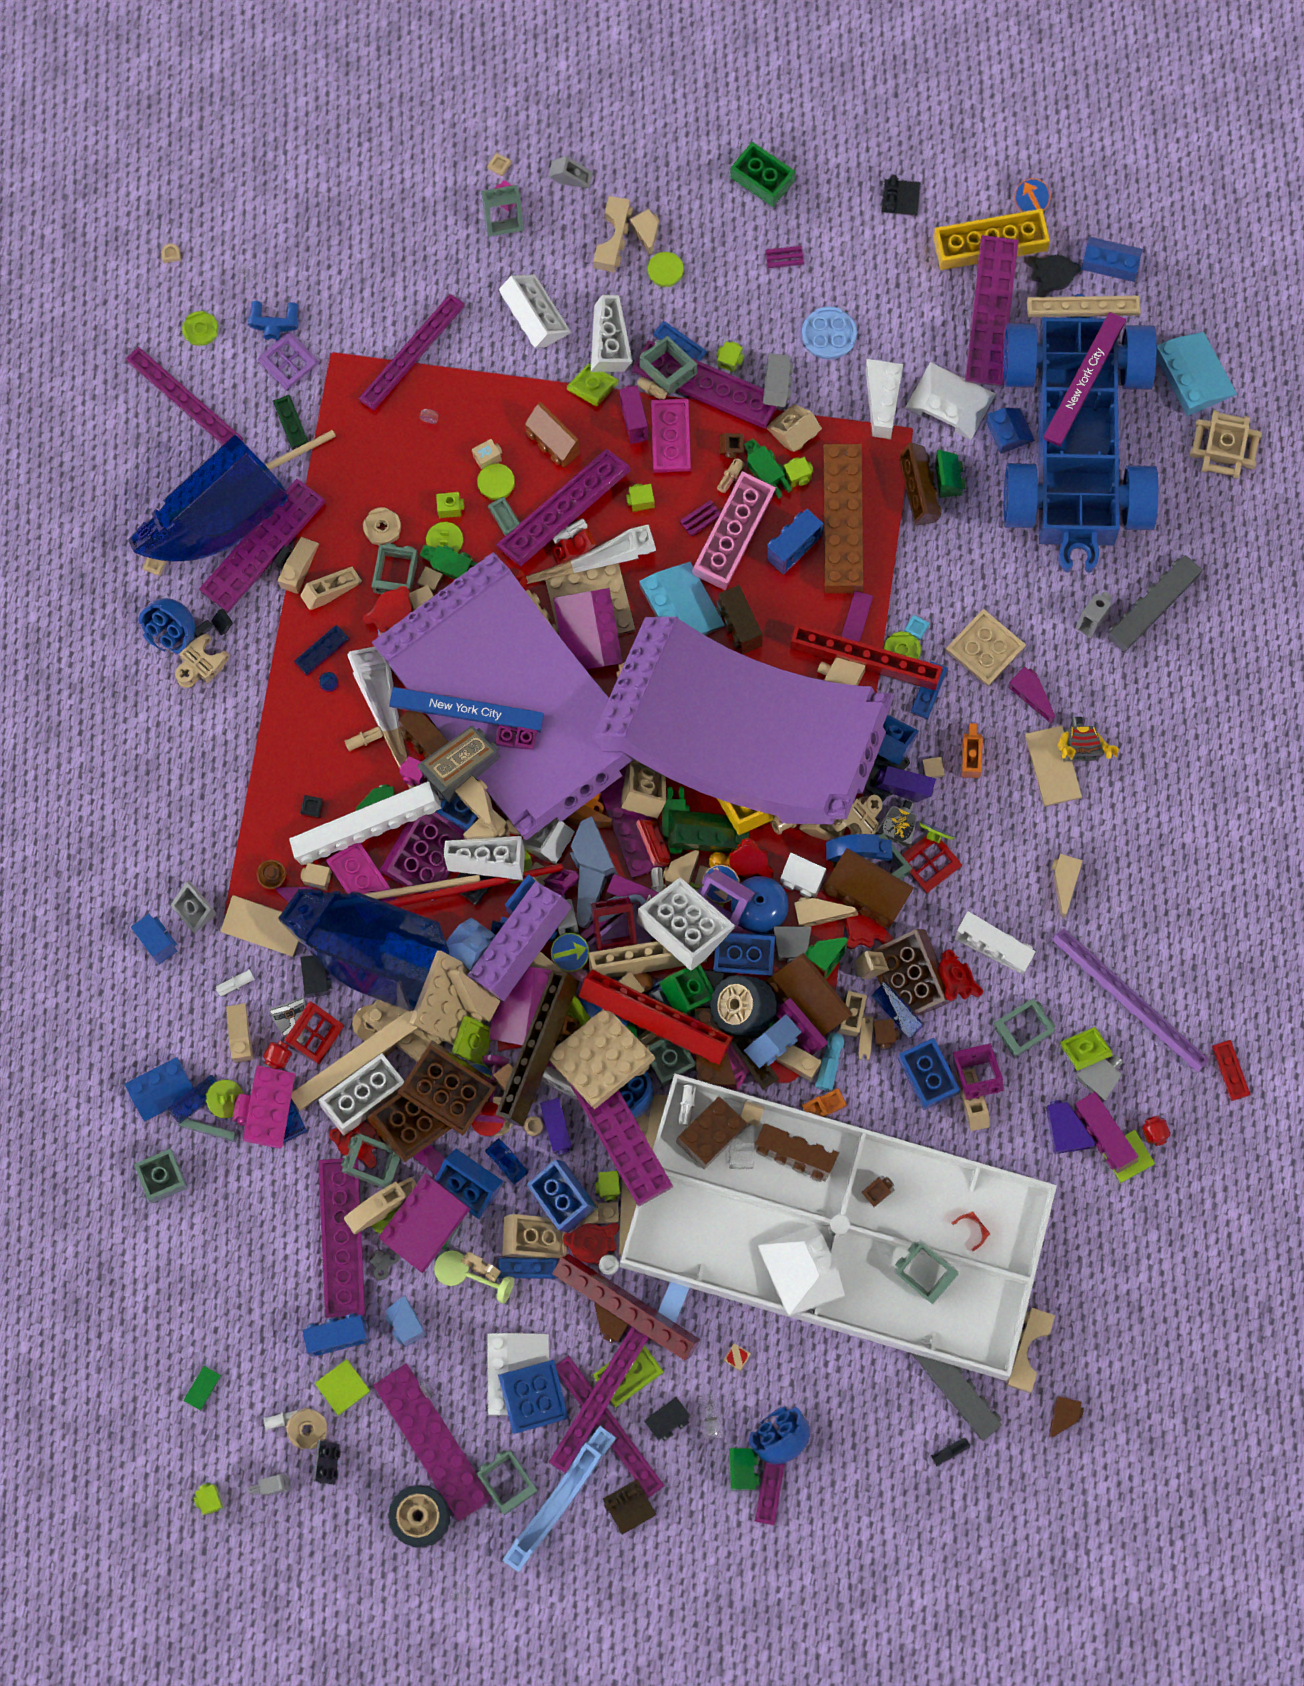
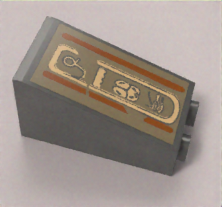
(459, 760)

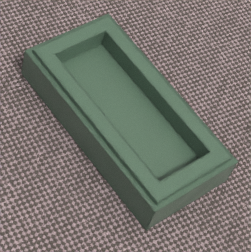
(503, 515)

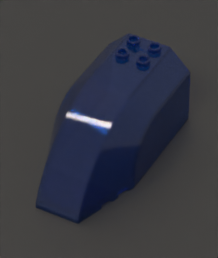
(211, 507)
(366, 942)

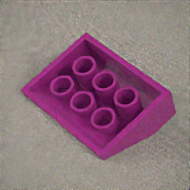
(589, 627)
(420, 851)
(516, 1013)
(424, 1223)

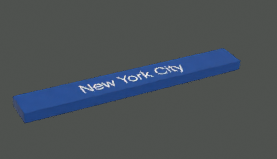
(465, 709)

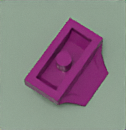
(561, 881)

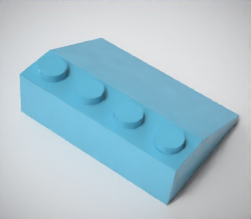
(1194, 372)
(681, 595)

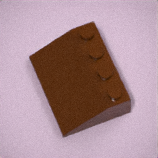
(867, 888)
(913, 971)
(810, 992)
(447, 1087)
(406, 1126)

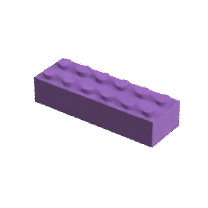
(519, 941)

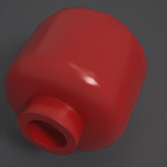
(277, 1055)
(1156, 1130)

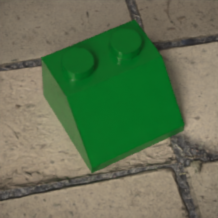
(948, 474)
(687, 989)
(742, 1469)

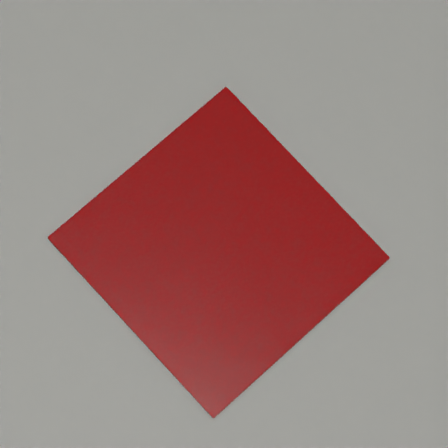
(400, 465)

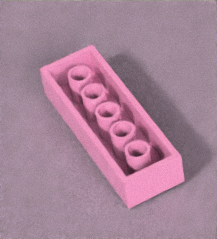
(733, 530)

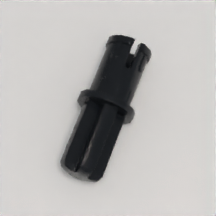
(950, 1451)

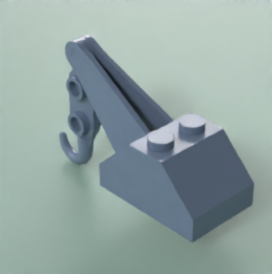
(594, 871)

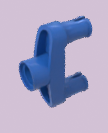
(271, 325)

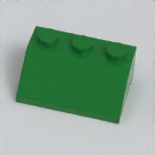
(827, 954)

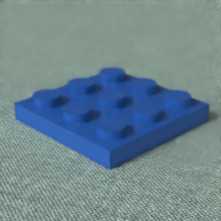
(533, 1396)

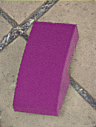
(515, 738)

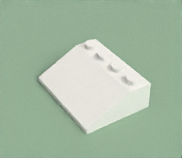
(684, 923)
(510, 1353)

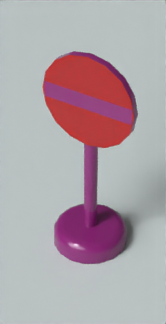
(486, 1121)

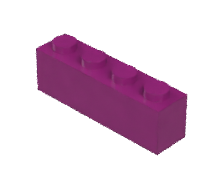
(1106, 1133)

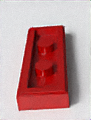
(1231, 1070)

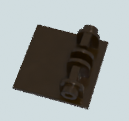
(629, 1506)

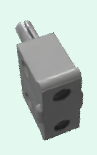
(271, 1485)

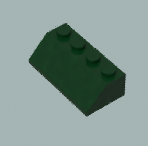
(702, 832)

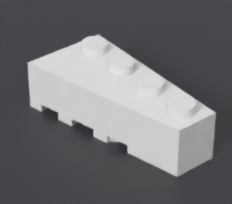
(610, 338)
(883, 390)
(487, 856)
(994, 943)

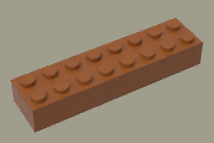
(843, 518)

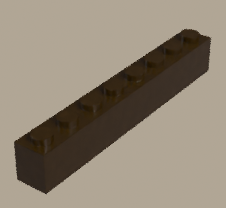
(537, 1048)

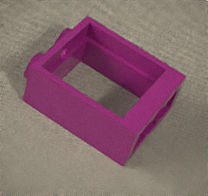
(633, 414)
(982, 1054)

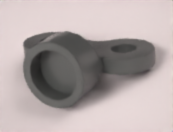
(382, 1262)

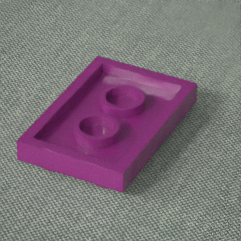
(809, 1039)

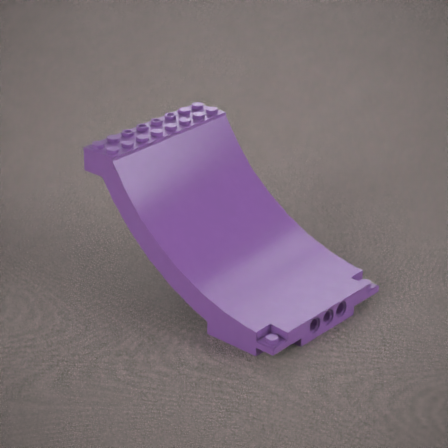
(495, 647)
(742, 726)

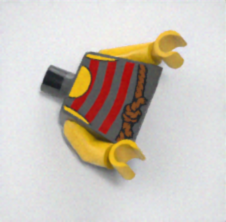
(1084, 743)

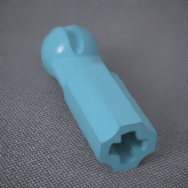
(830, 1062)

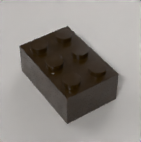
(739, 620)

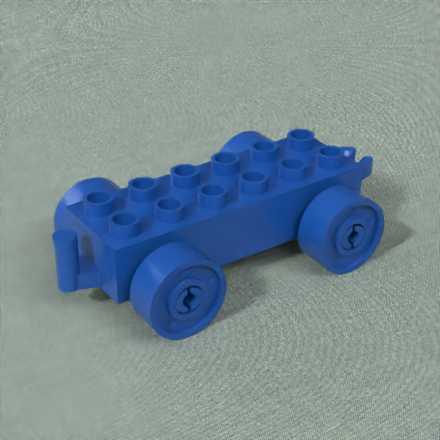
(1080, 479)

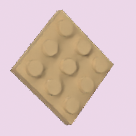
(985, 647)

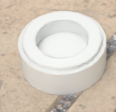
(608, 1264)

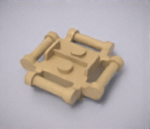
(1226, 443)

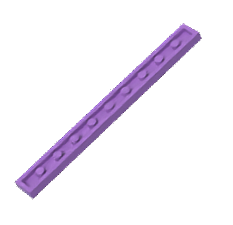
(1131, 1000)

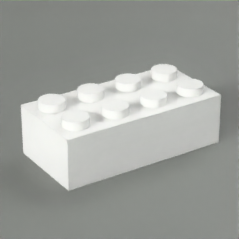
(361, 1094)

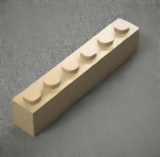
(633, 959)

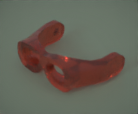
(972, 1216)

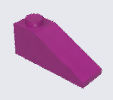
(1030, 690)

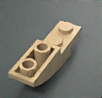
(379, 1205)

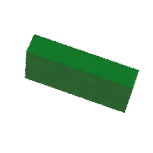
(202, 1388)

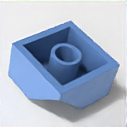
(469, 942)
(773, 1042)
(405, 1322)

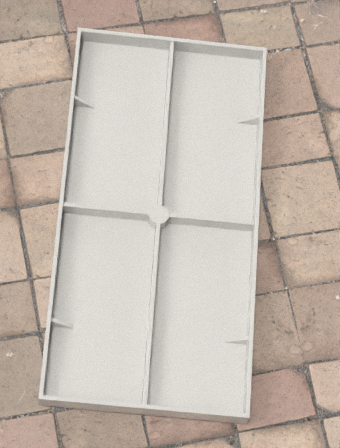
(716, 1217)

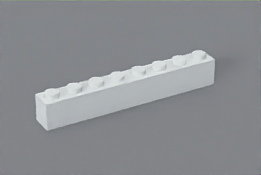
(365, 823)

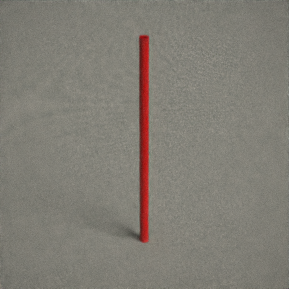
(472, 886)

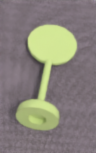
(452, 1272)

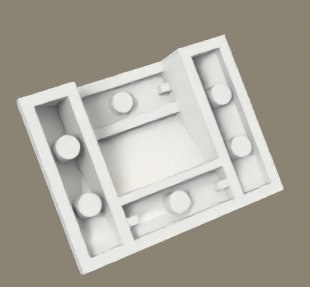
(951, 400)
(802, 1270)

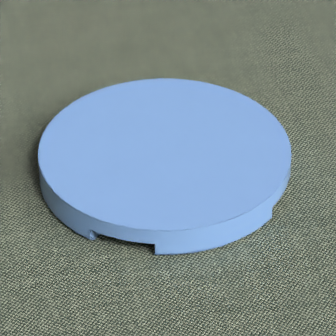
(829, 333)

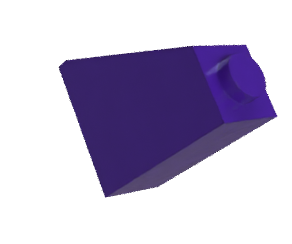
(905, 783)
(556, 1126)
(1066, 1129)

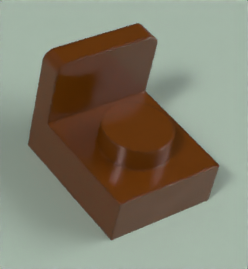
(878, 1190)

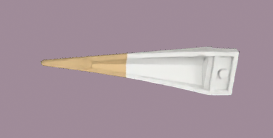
(620, 549)
(376, 685)

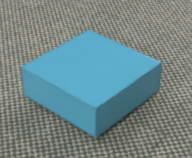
(917, 627)

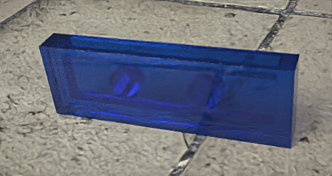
(321, 650)
(897, 1010)
(191, 1101)

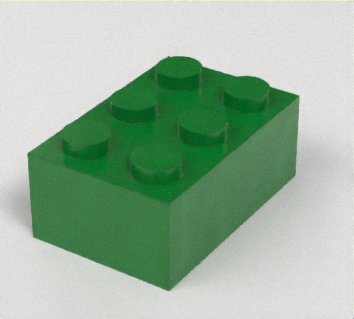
(762, 174)

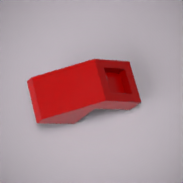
(571, 548)

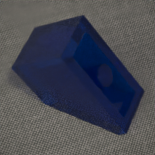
(506, 1161)

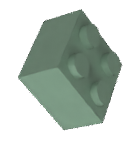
(670, 1060)
(161, 1176)

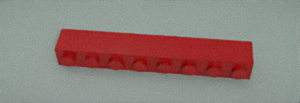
(874, 658)
(655, 1017)

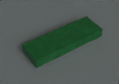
(290, 421)

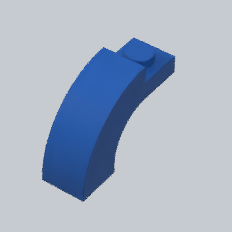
(863, 844)

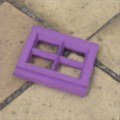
(300, 350)

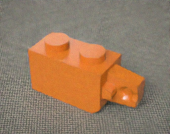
(971, 753)

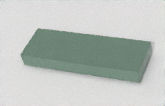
(209, 1130)

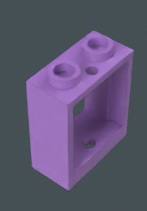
(732, 888)

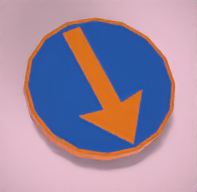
(1032, 195)

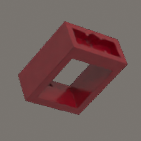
(608, 908)

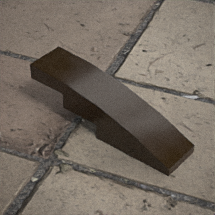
(764, 1075)

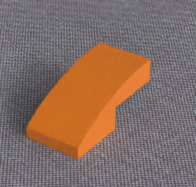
(826, 1104)

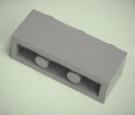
(777, 380)

